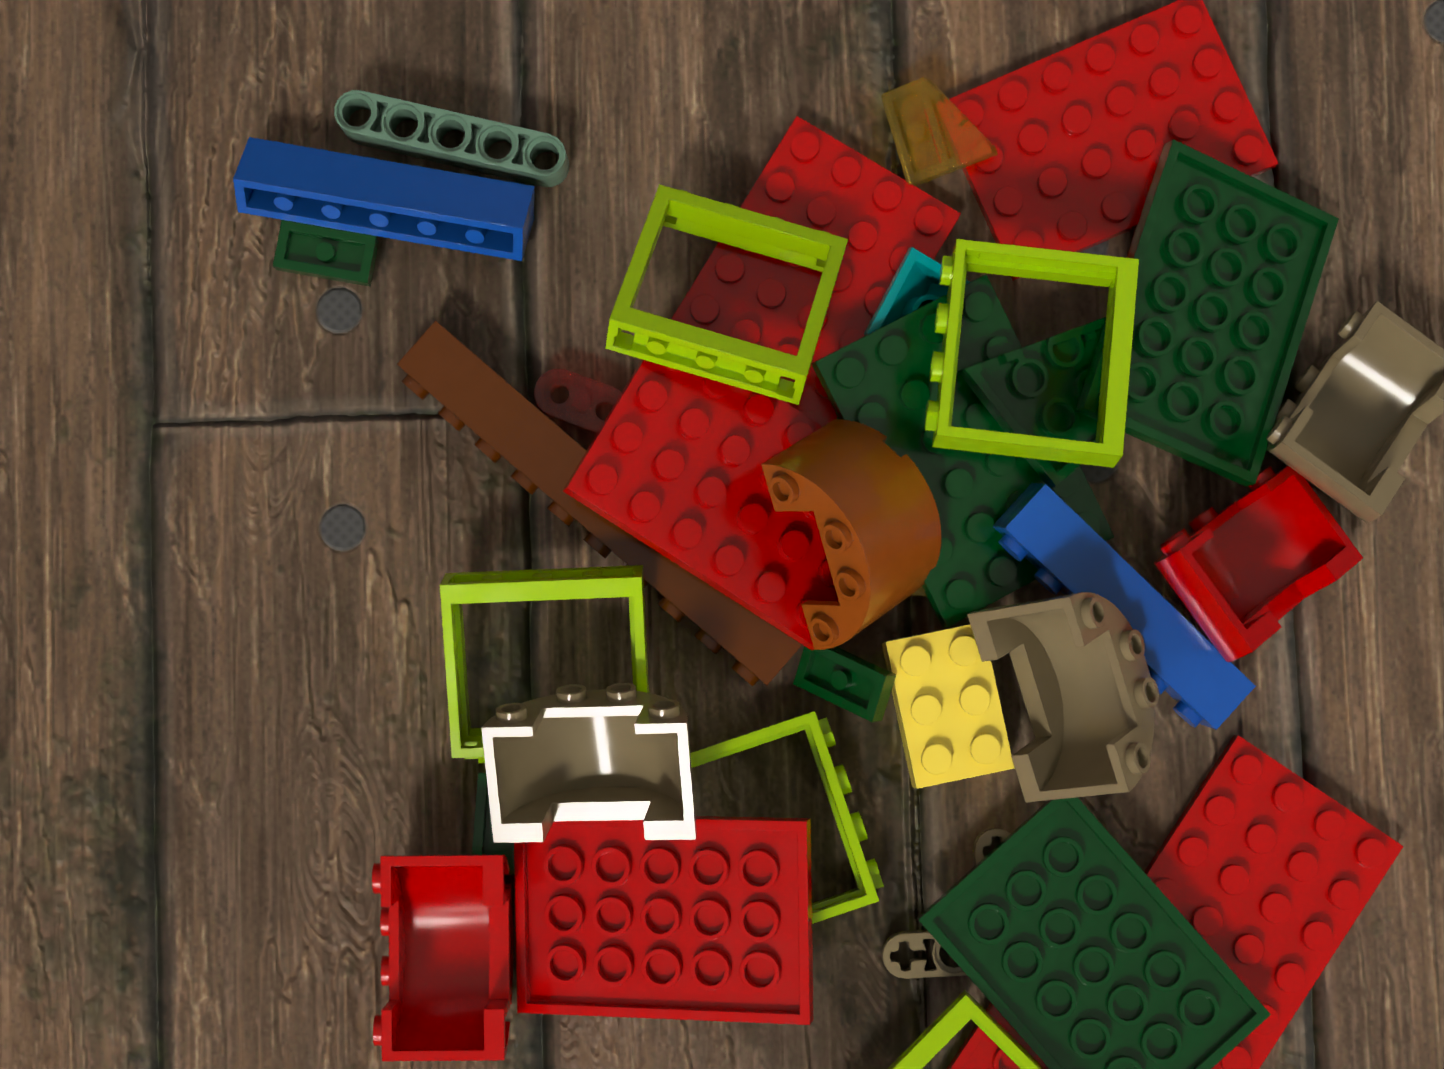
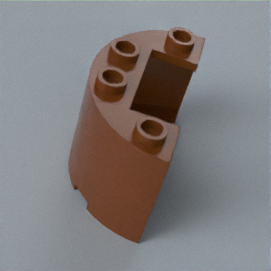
(871, 519)

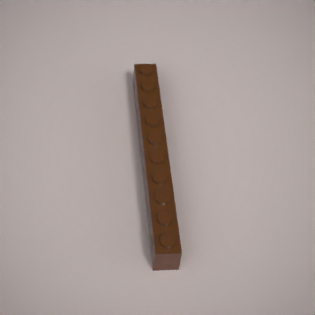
(546, 460)

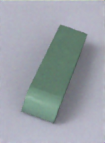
(436, 122)

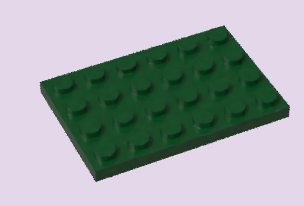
(1216, 311)
(887, 386)
(1089, 952)

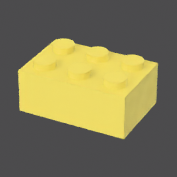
(947, 707)

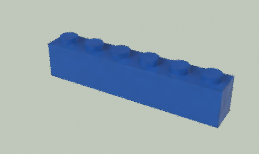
(384, 198)
(1078, 560)

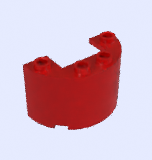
(1256, 560)
(446, 957)

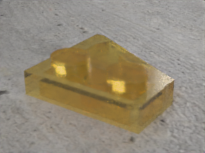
(932, 132)

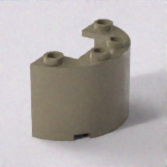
(1362, 411)
(1082, 692)
(589, 760)

